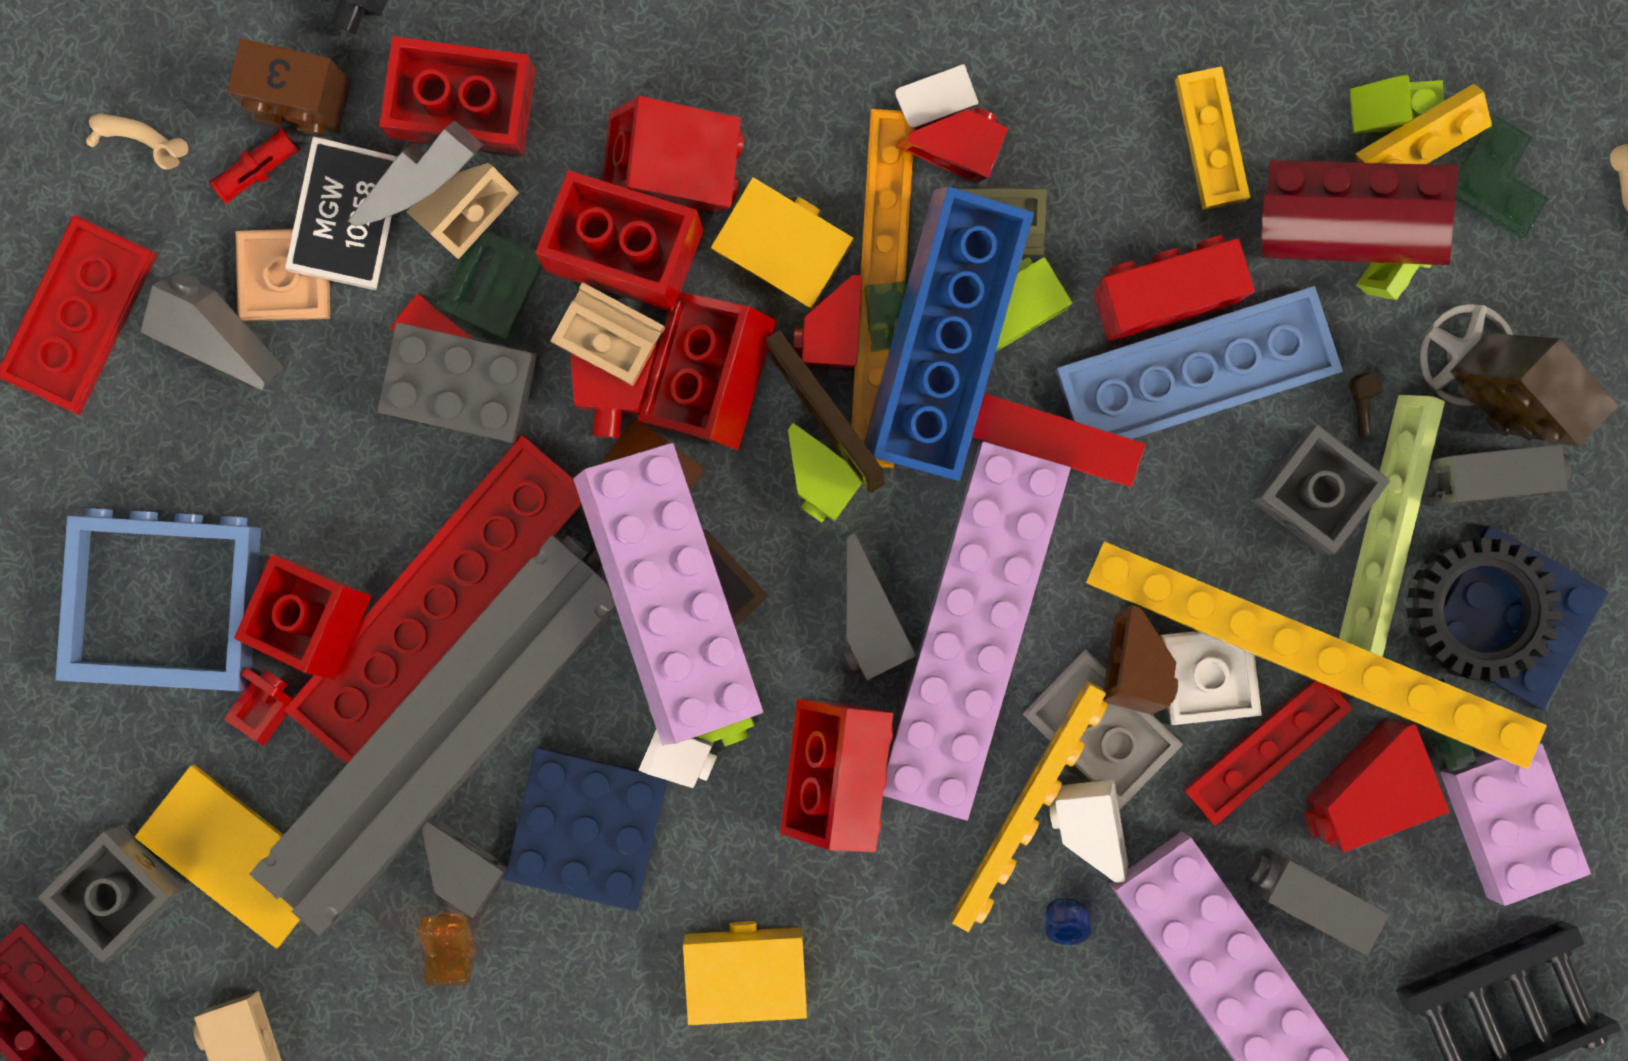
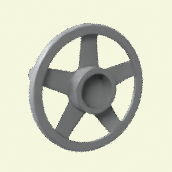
(1455, 346)

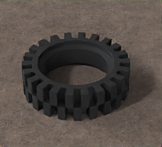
(1536, 602)

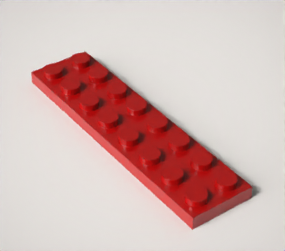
(439, 597)

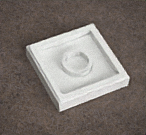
(1212, 678)

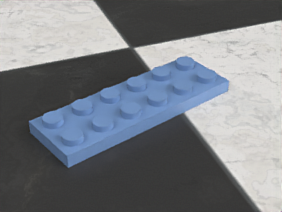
(1203, 367)

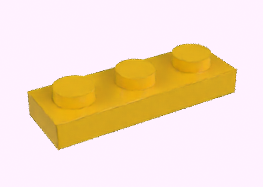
(1432, 131)
(1212, 138)

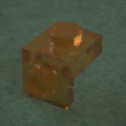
(448, 949)

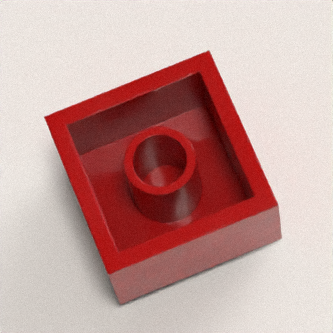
(302, 617)

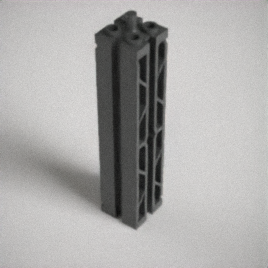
(439, 734)

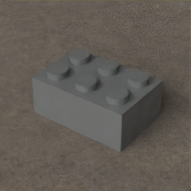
(457, 382)

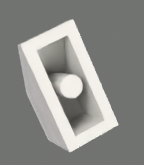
(680, 761)
(1092, 825)

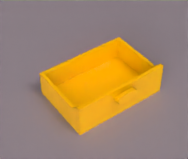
(783, 243)
(744, 975)

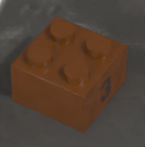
(289, 87)

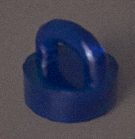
(1067, 921)

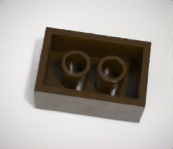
(1533, 388)

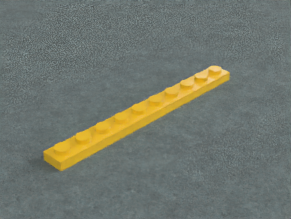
(1318, 656)

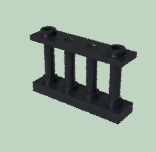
(1512, 964)

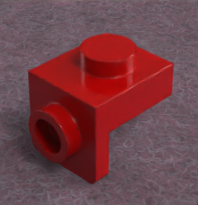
(260, 706)

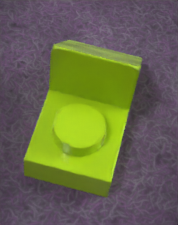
(1392, 103)

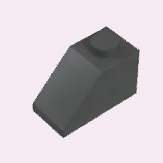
(460, 869)

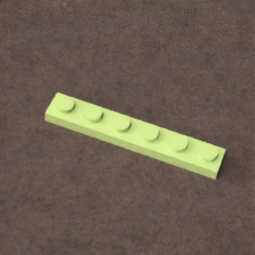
(1391, 523)

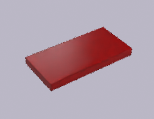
(76, 314)

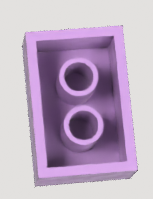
(1515, 826)

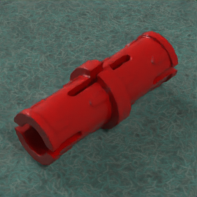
(254, 166)

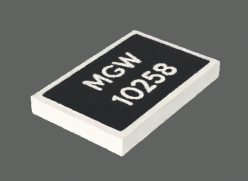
(332, 190)

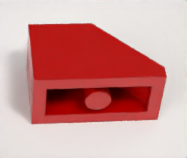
(959, 144)
(832, 329)

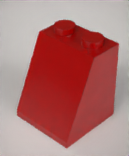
(674, 153)
(1376, 789)

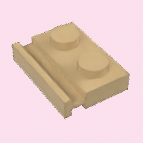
(607, 334)

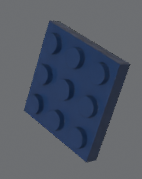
(1487, 611)
(586, 829)

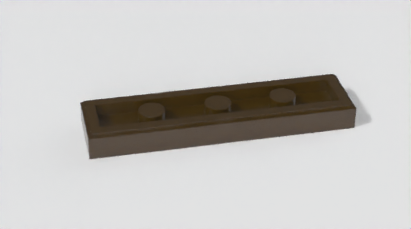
(825, 412)

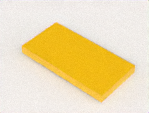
(216, 846)

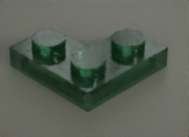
(1487, 182)

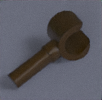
(1362, 388)

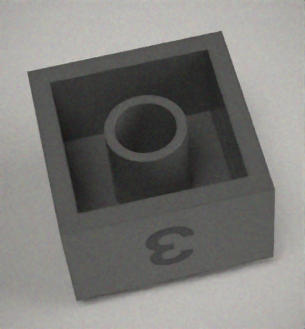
(1320, 490)
(111, 893)

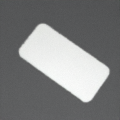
(936, 96)

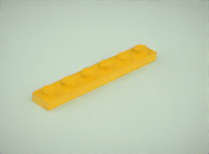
(1020, 822)

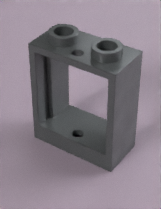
(1497, 475)
(1316, 901)

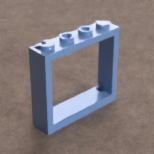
(73, 600)

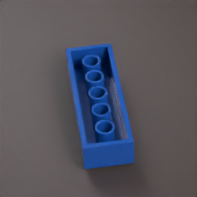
(947, 332)

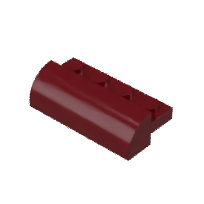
(1359, 212)
(50, 1012)

